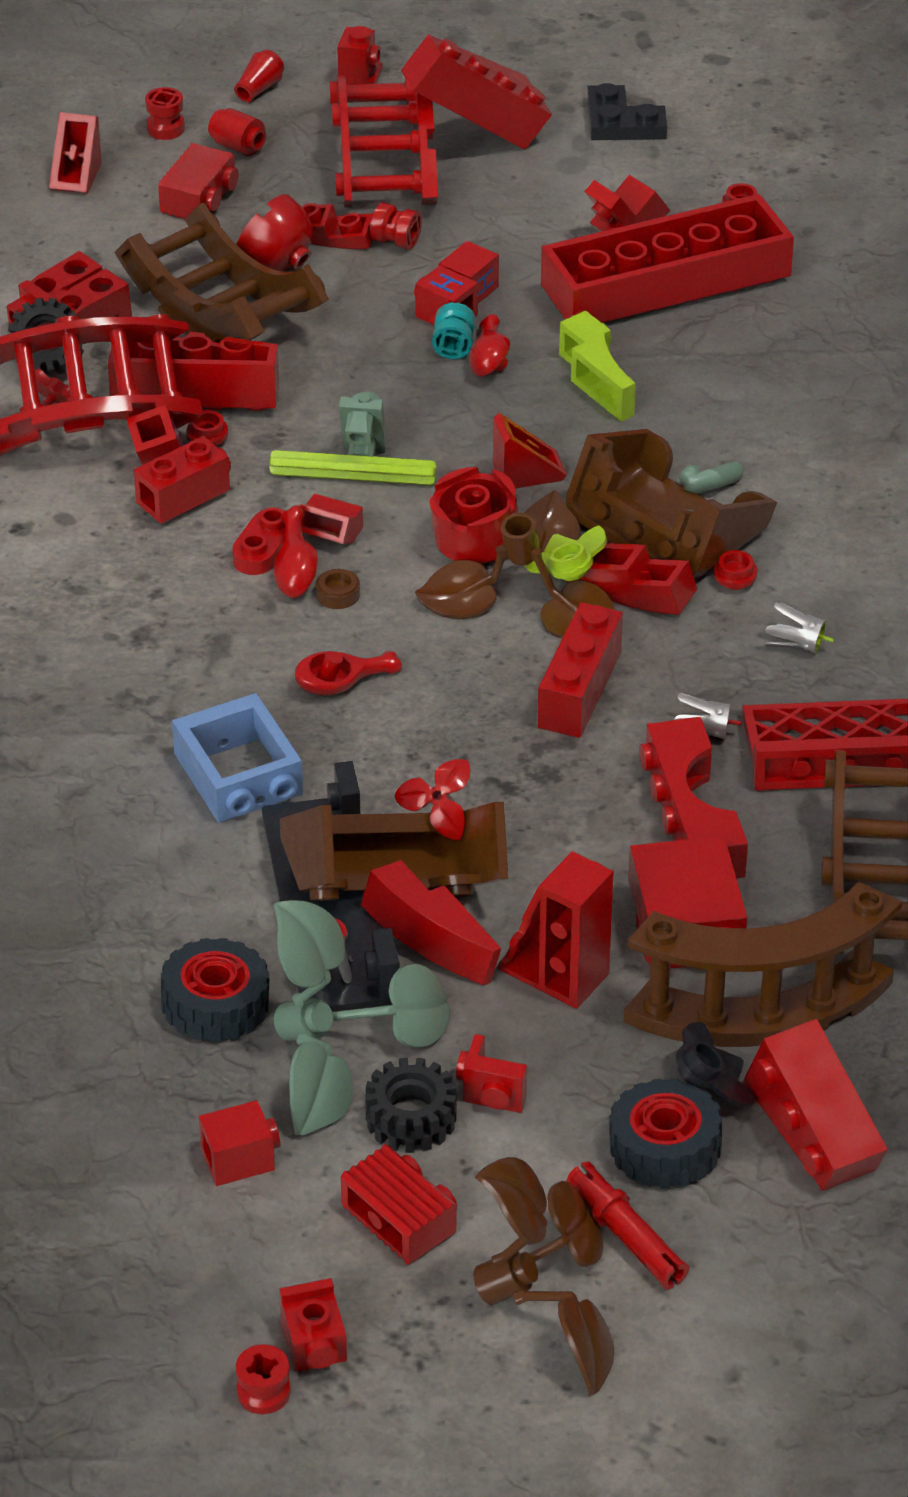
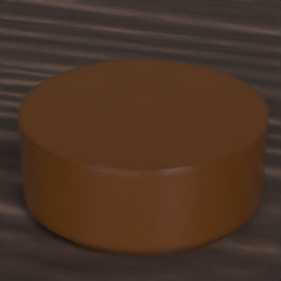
(338, 588)

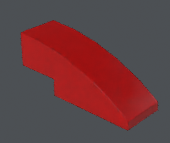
(642, 582)
(430, 922)

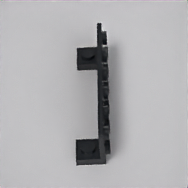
(367, 941)

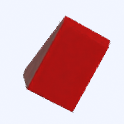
(75, 153)
(523, 455)

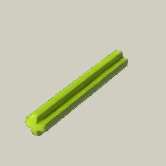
(353, 467)

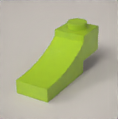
(586, 347)

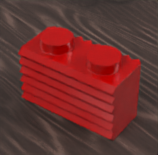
(197, 178)
(399, 1203)

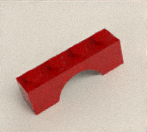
(679, 762)

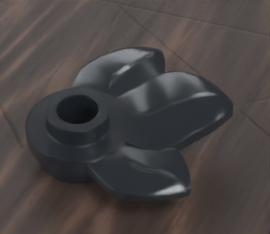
(710, 1066)

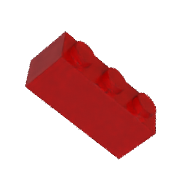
(580, 670)

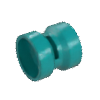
(453, 330)

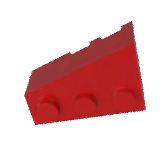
(565, 932)
(815, 1105)

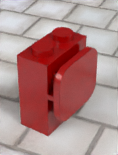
(686, 882)

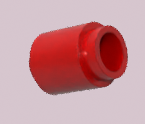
(237, 131)

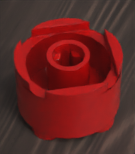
(470, 512)

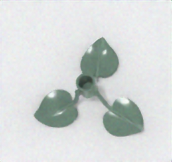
(308, 948)

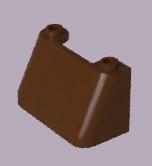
(628, 493)

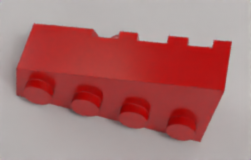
(478, 90)
(218, 374)

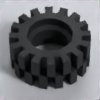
(39, 313)
(411, 1083)

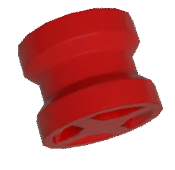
(254, 1391)

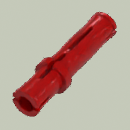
(613, 1210)

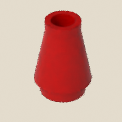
(260, 74)

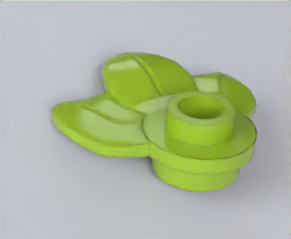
(571, 558)

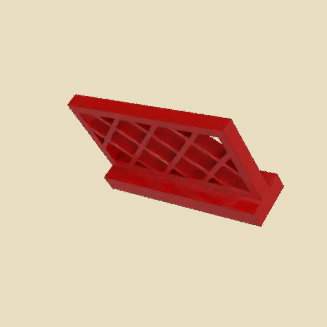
(800, 762)

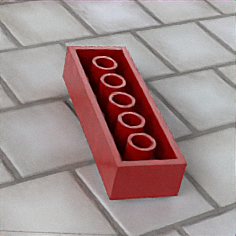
(668, 260)

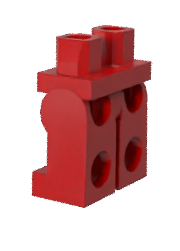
(83, 290)

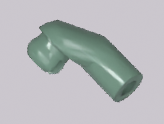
(712, 478)

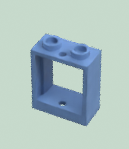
(226, 728)

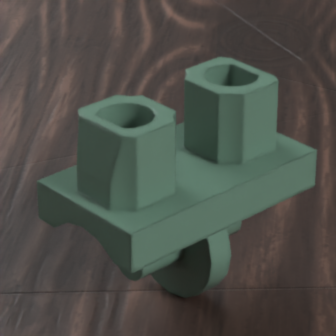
(363, 424)

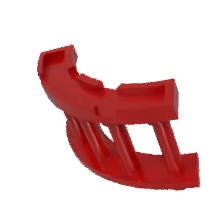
(417, 111)
(81, 410)

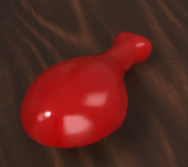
(489, 349)
(296, 559)
(336, 672)

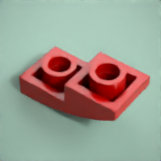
(341, 232)

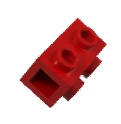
(182, 479)

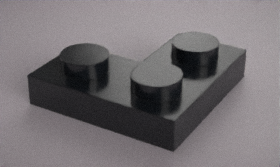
(614, 120)

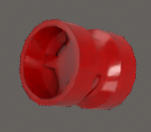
(165, 117)
(396, 226)

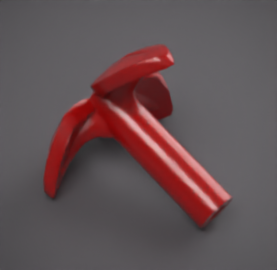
(446, 813)

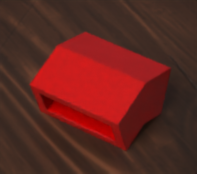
(332, 519)

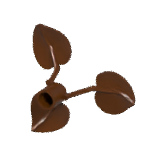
(465, 588)
(512, 1272)

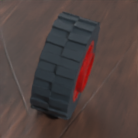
(215, 989)
(665, 1133)

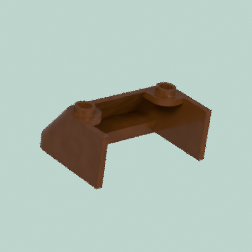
(341, 850)

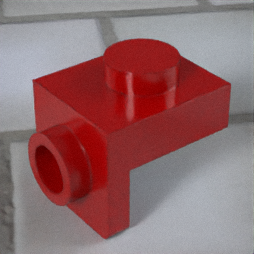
(491, 1080)

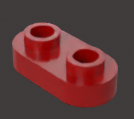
(259, 542)

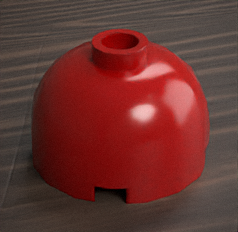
(280, 237)

